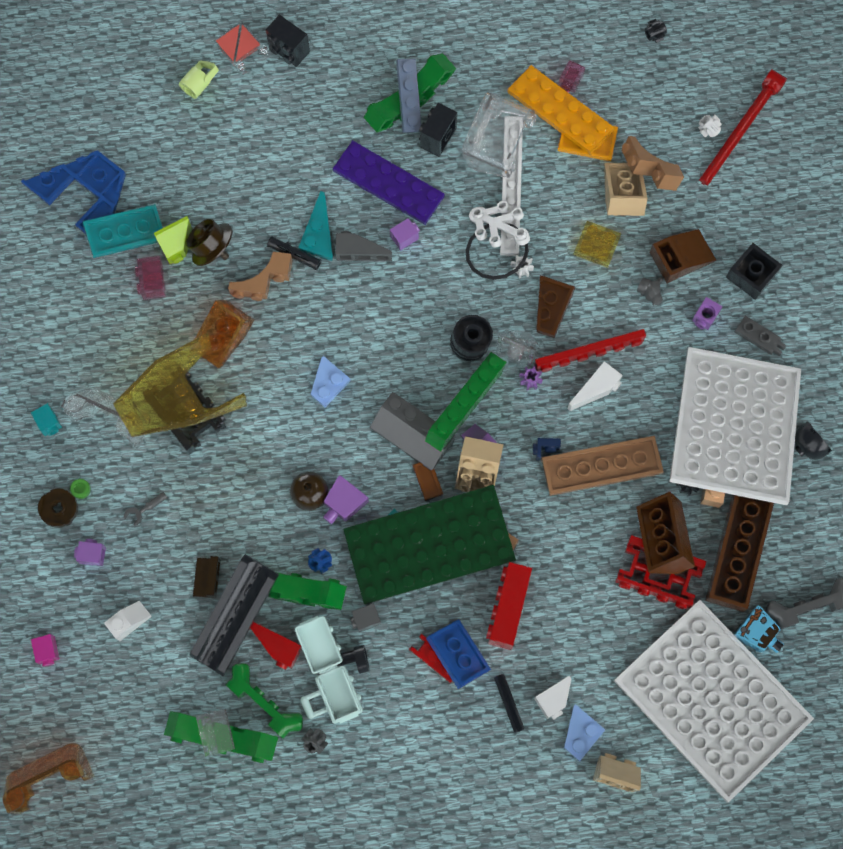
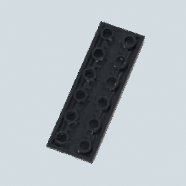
(234, 614)

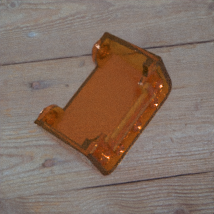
(67, 760)

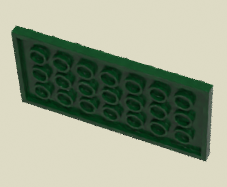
(429, 544)

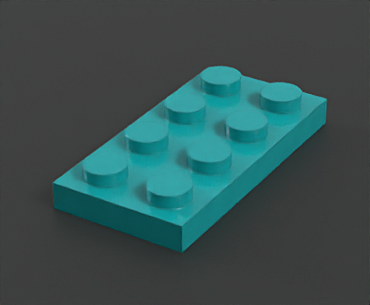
(122, 230)

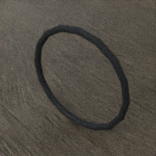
(489, 276)

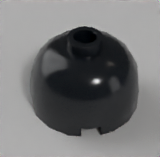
(810, 442)

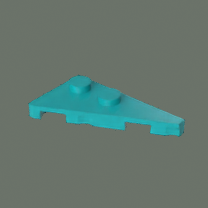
(317, 237)

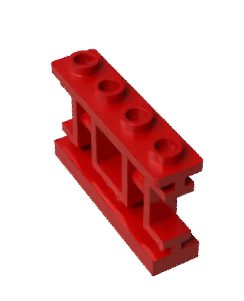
(655, 587)

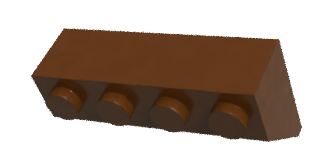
(665, 535)

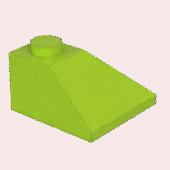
(173, 240)

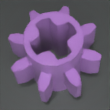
(528, 382)

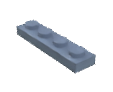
(408, 95)

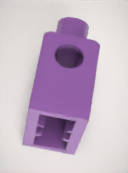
(343, 501)

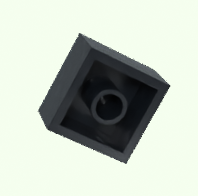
(287, 41)
(438, 129)
(754, 271)

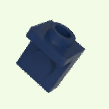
(549, 445)

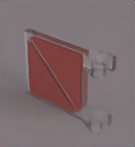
(239, 44)

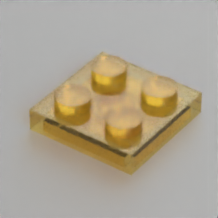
(597, 244)

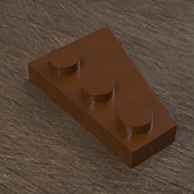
(553, 303)

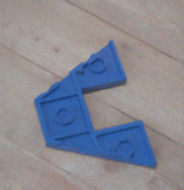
(94, 173)

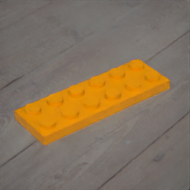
(561, 110)

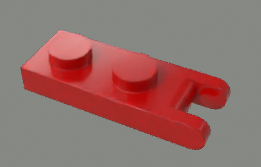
(428, 656)

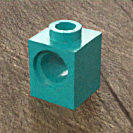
(46, 420)

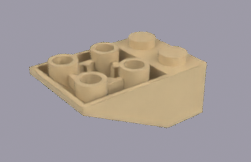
(478, 464)

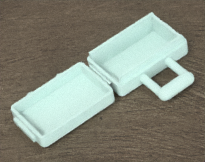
(333, 682)

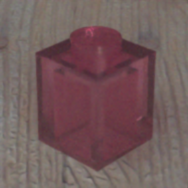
(571, 76)

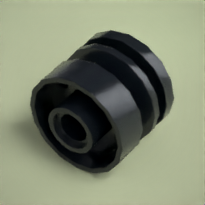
(471, 327)

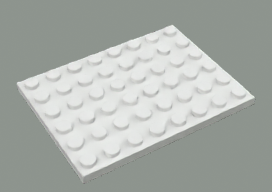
(736, 426)
(713, 700)

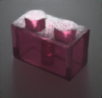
(151, 278)

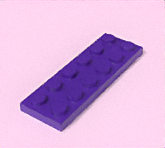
(388, 182)

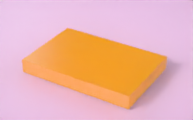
(603, 152)

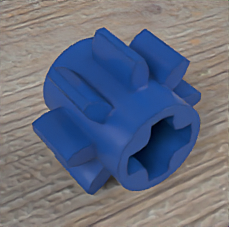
(320, 560)

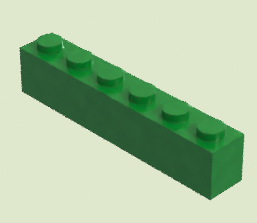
(465, 401)

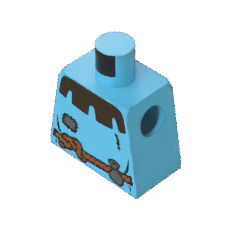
(759, 631)

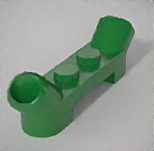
(240, 685)

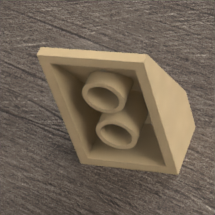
(624, 191)
(618, 774)

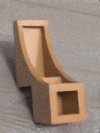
(641, 162)
(258, 286)

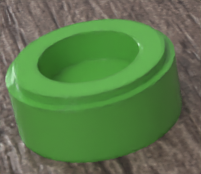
(80, 488)

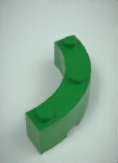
(435, 72)
(309, 592)
(246, 742)

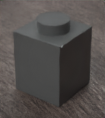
(365, 618)

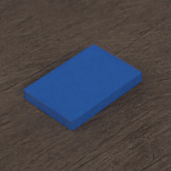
(458, 654)

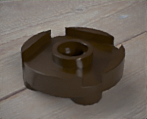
(51, 499)

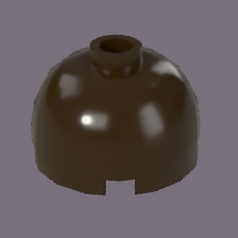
(309, 499)

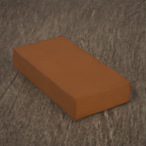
(428, 481)

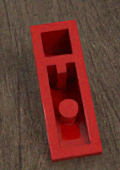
(280, 648)

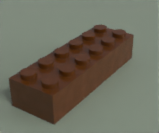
(739, 552)

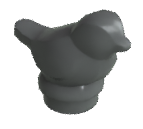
(651, 290)

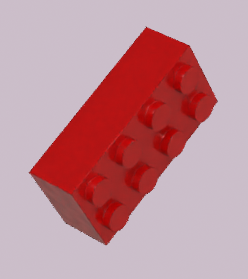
(510, 605)

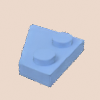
(328, 382)
(582, 733)

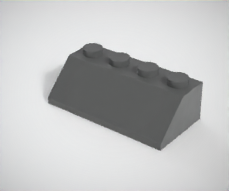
(407, 430)

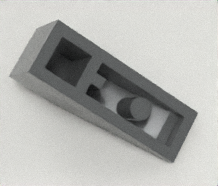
(357, 248)

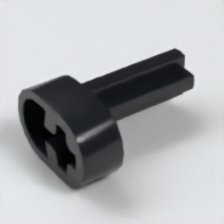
(357, 655)

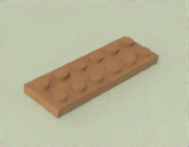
(602, 465)

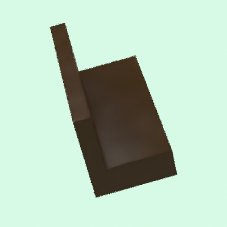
(206, 577)

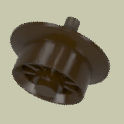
(209, 241)

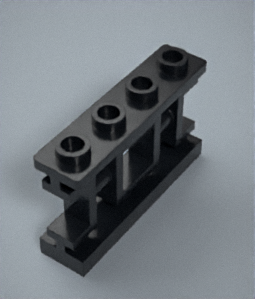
(200, 428)

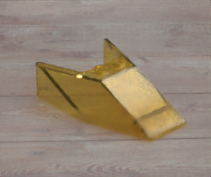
(164, 398)

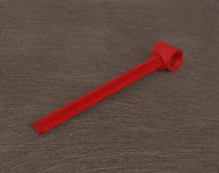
(771, 85)

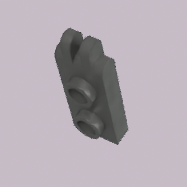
(760, 336)

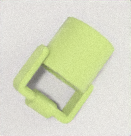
(196, 80)

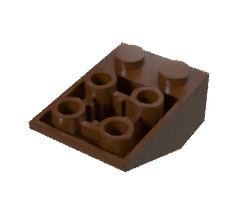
(681, 254)

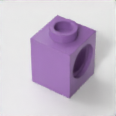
(710, 307)

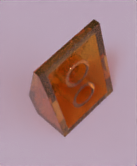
(226, 330)

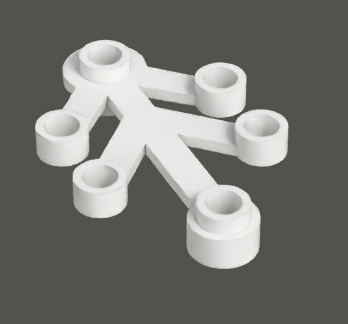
(480, 215)

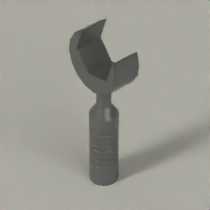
(148, 506)

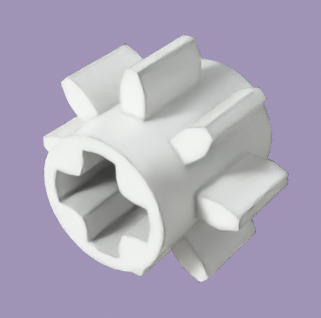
(710, 126)
(527, 267)

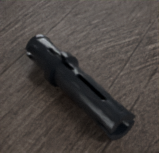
(275, 244)

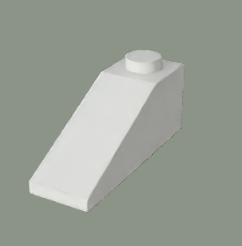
(598, 386)

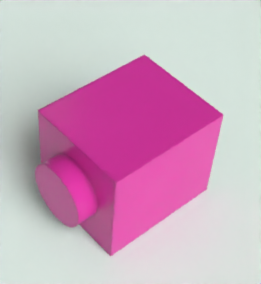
(45, 650)

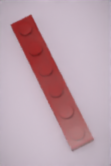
(584, 352)

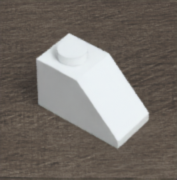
(127, 620)
(554, 699)

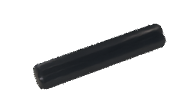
(509, 703)

